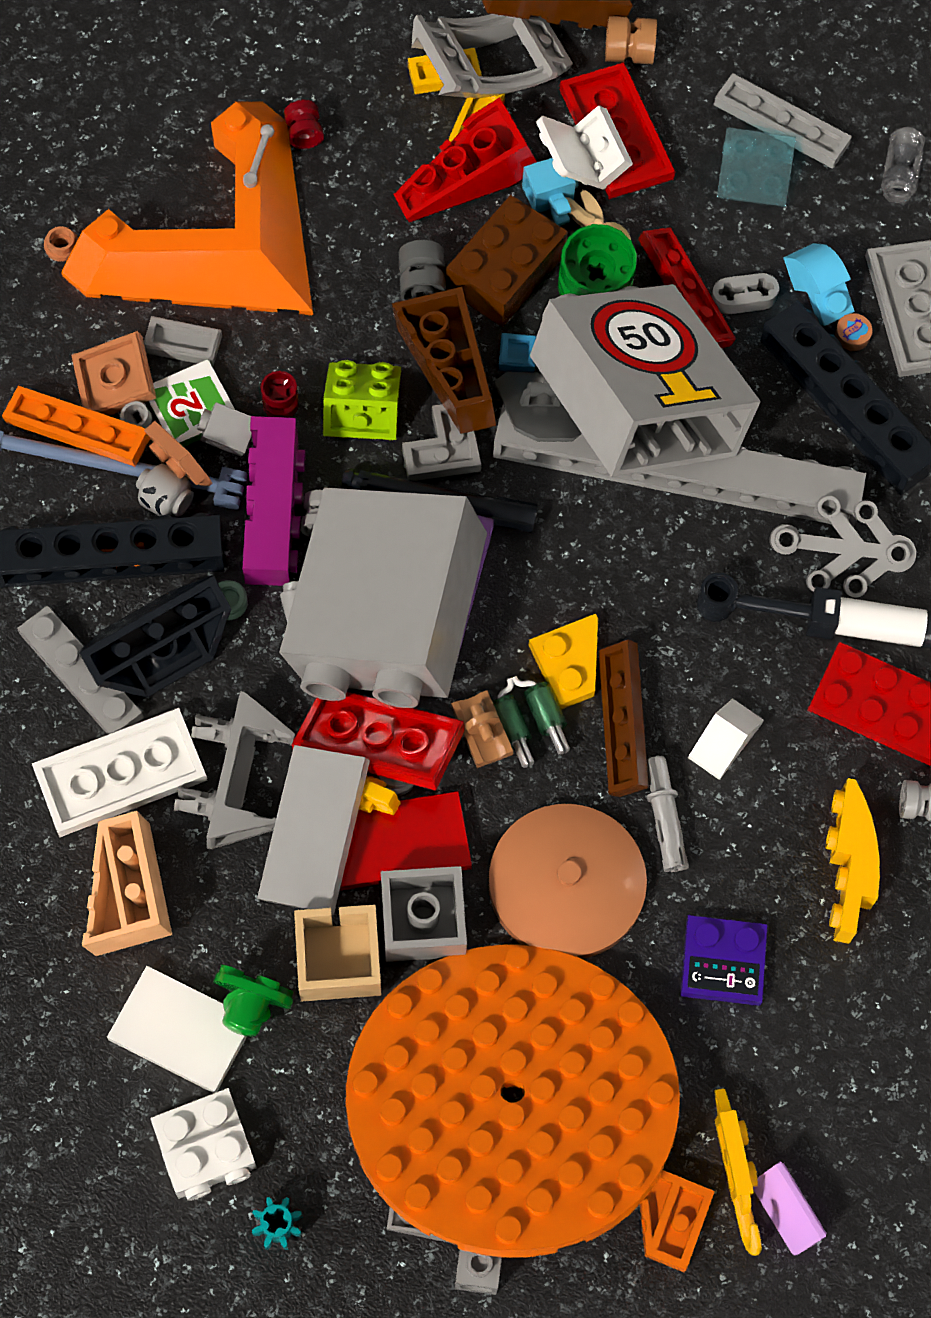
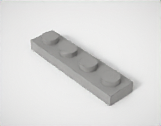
(782, 118)
(59, 651)

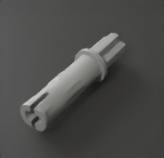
(666, 815)

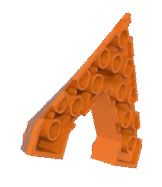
(244, 266)

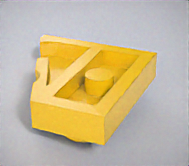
(569, 660)

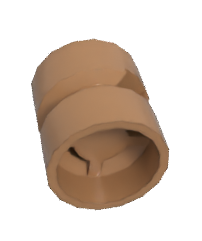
(630, 39)

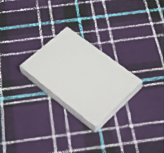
(177, 1030)

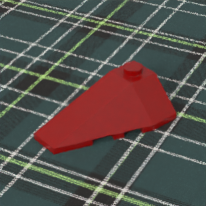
(477, 162)

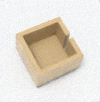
(337, 959)

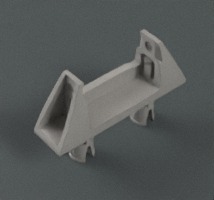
(225, 805)

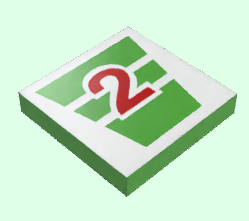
(184, 398)

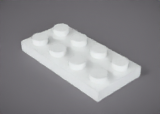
(119, 772)

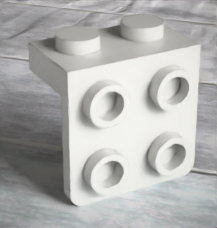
(587, 151)

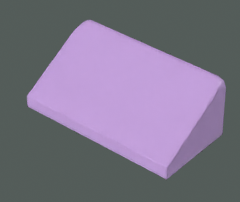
(789, 1209)

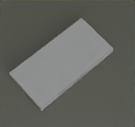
(904, 296)
(313, 829)

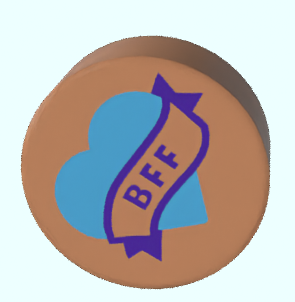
(853, 332)

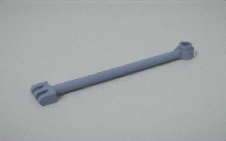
(221, 486)

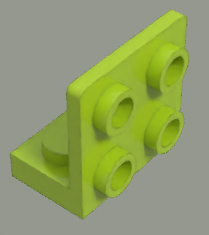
(361, 400)

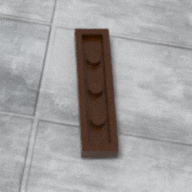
(623, 719)

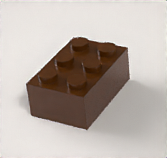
(506, 260)

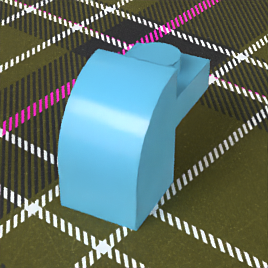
(823, 276)

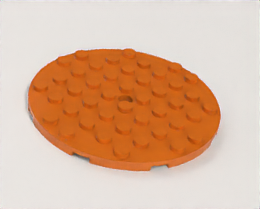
(524, 1171)

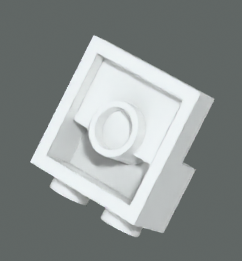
(203, 1145)

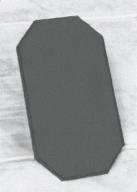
(535, 407)

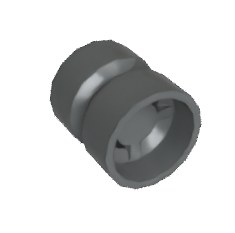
(421, 269)

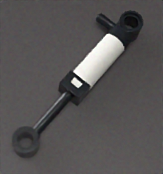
(825, 612)

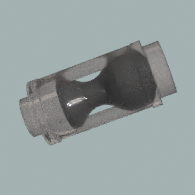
(901, 179)

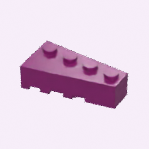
(272, 502)

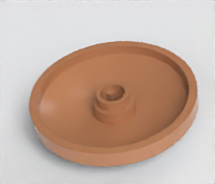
(567, 880)

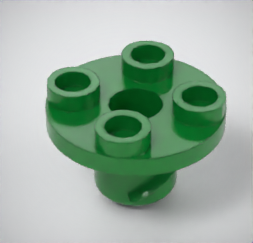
(248, 1002)

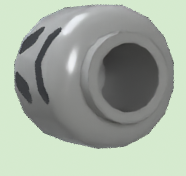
(164, 492)

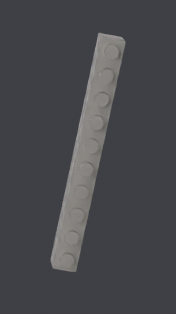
(747, 480)

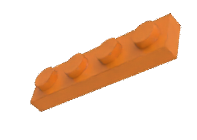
(76, 426)

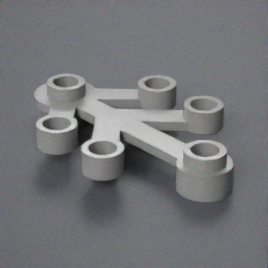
(850, 547)

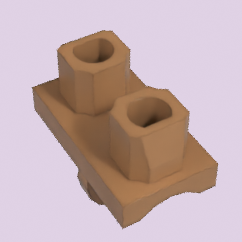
(482, 729)

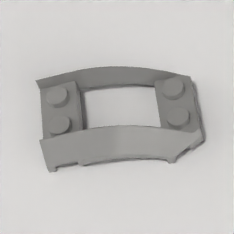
(449, 36)

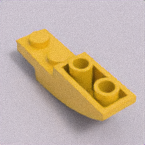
(856, 847)

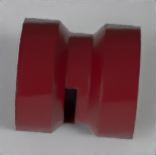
(304, 128)
(281, 387)

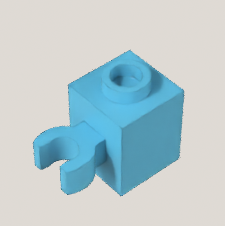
(548, 190)

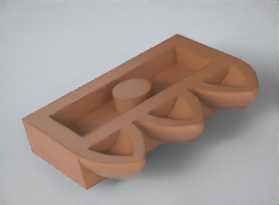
(180, 460)

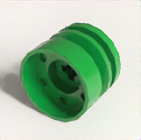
(596, 261)

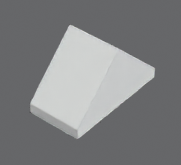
(725, 738)

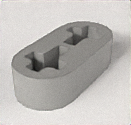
(744, 293)

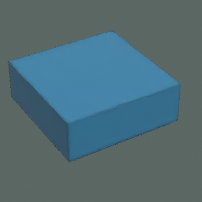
(516, 352)

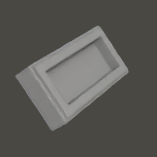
(182, 340)

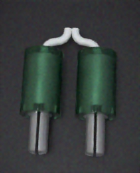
(544, 710)

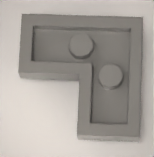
(441, 456)

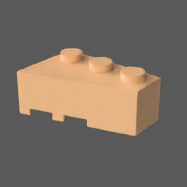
(127, 887)

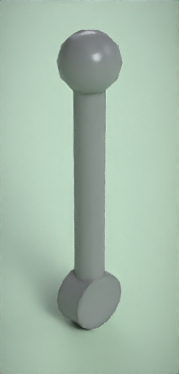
(250, 178)

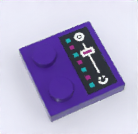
(724, 960)

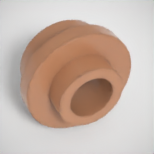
(56, 237)

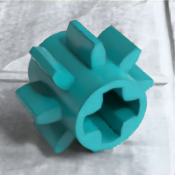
(273, 1211)

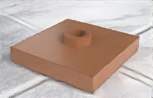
(114, 374)

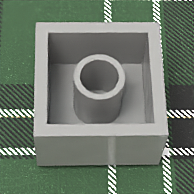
(423, 913)

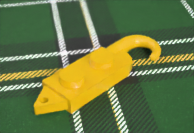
(740, 1173)

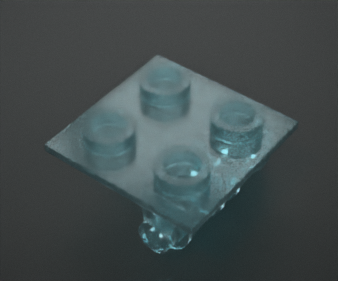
(756, 167)

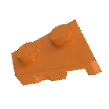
(673, 1219)

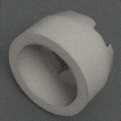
(133, 407)

